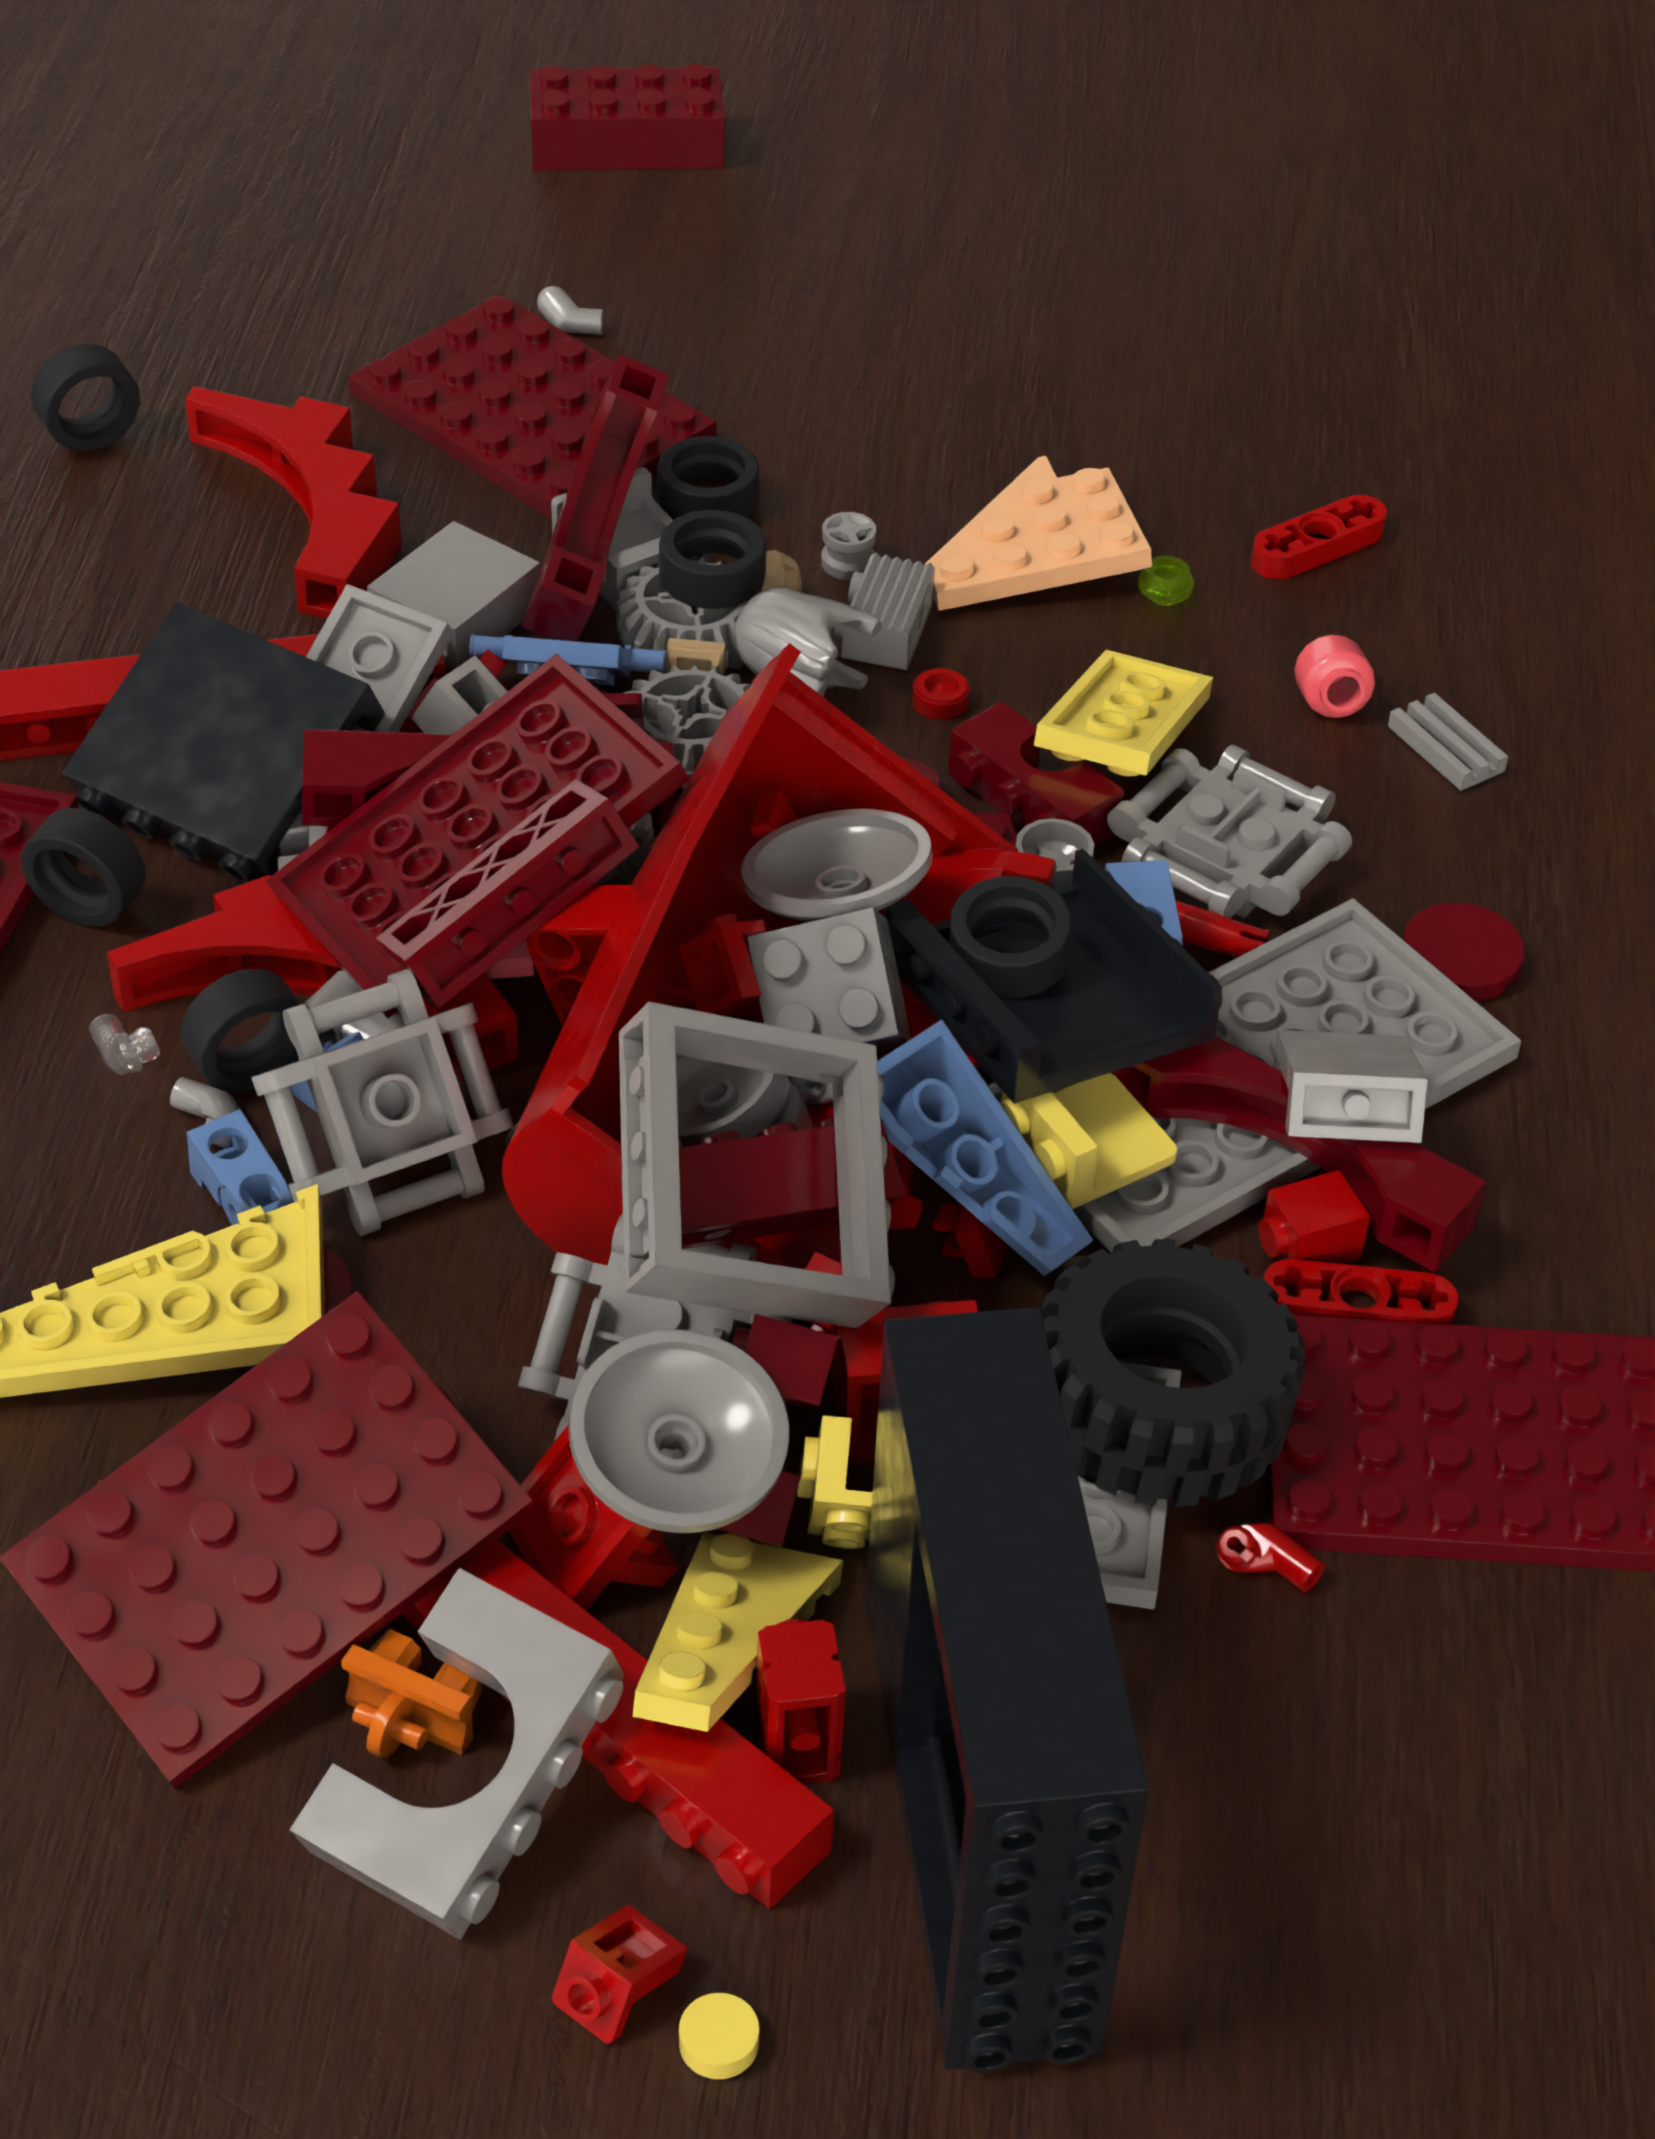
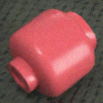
(1334, 676)

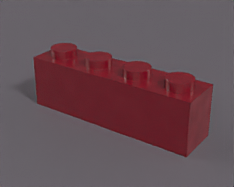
(764, 1183)

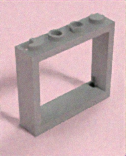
(651, 1172)

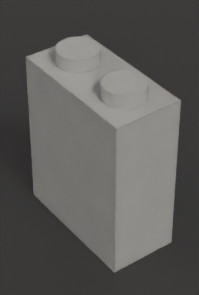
(465, 582)

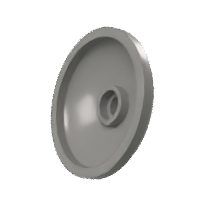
(837, 863)
(684, 1395)

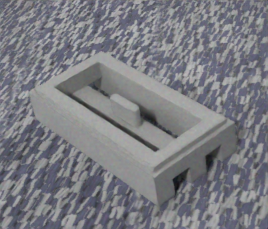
(1454, 737)

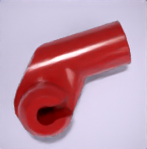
(1266, 1550)

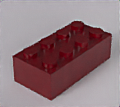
(626, 118)

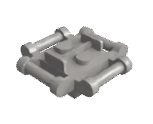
(1232, 833)
(385, 1101)
(616, 1318)

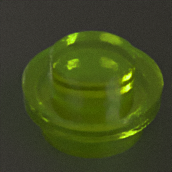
(1166, 581)

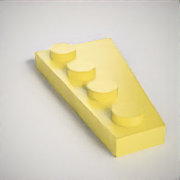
(714, 1624)

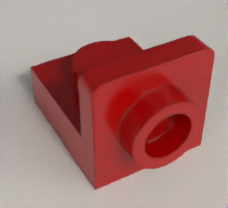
(721, 965)
(613, 1969)

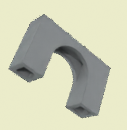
(450, 1857)

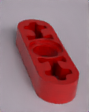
(1288, 549)
(1408, 1288)

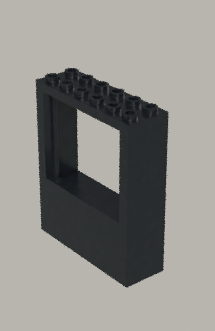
(1000, 1691)

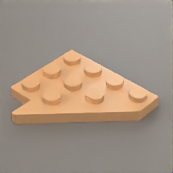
(1040, 538)

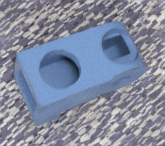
(240, 1174)

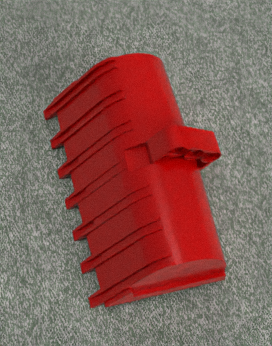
(622, 941)

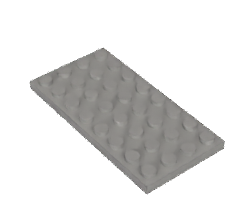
(1320, 977)

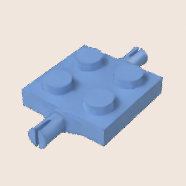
(593, 661)

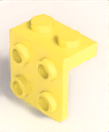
(1091, 1137)
(834, 1513)

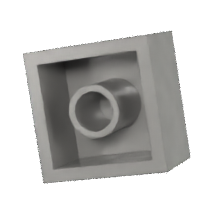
(833, 979)

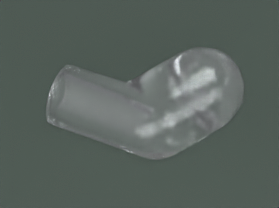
(121, 1051)

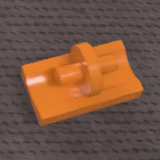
(404, 1704)

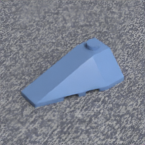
(965, 1141)

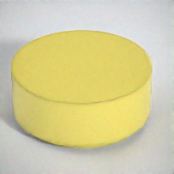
(718, 2035)

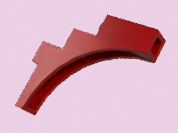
(314, 460)
(260, 933)

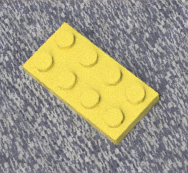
(1123, 713)

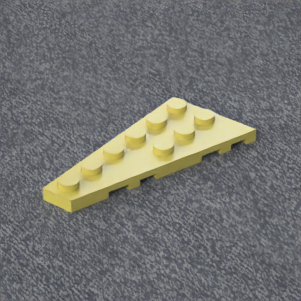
(174, 1306)

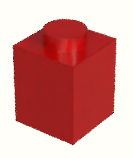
(1315, 1221)

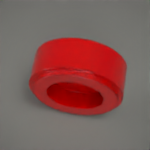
(940, 694)

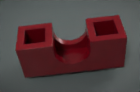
(999, 764)
(799, 1367)

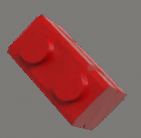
(801, 1699)

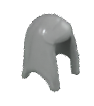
(804, 621)

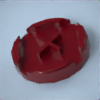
(1468, 946)

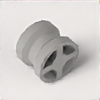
(848, 544)

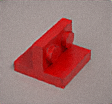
(580, 1539)

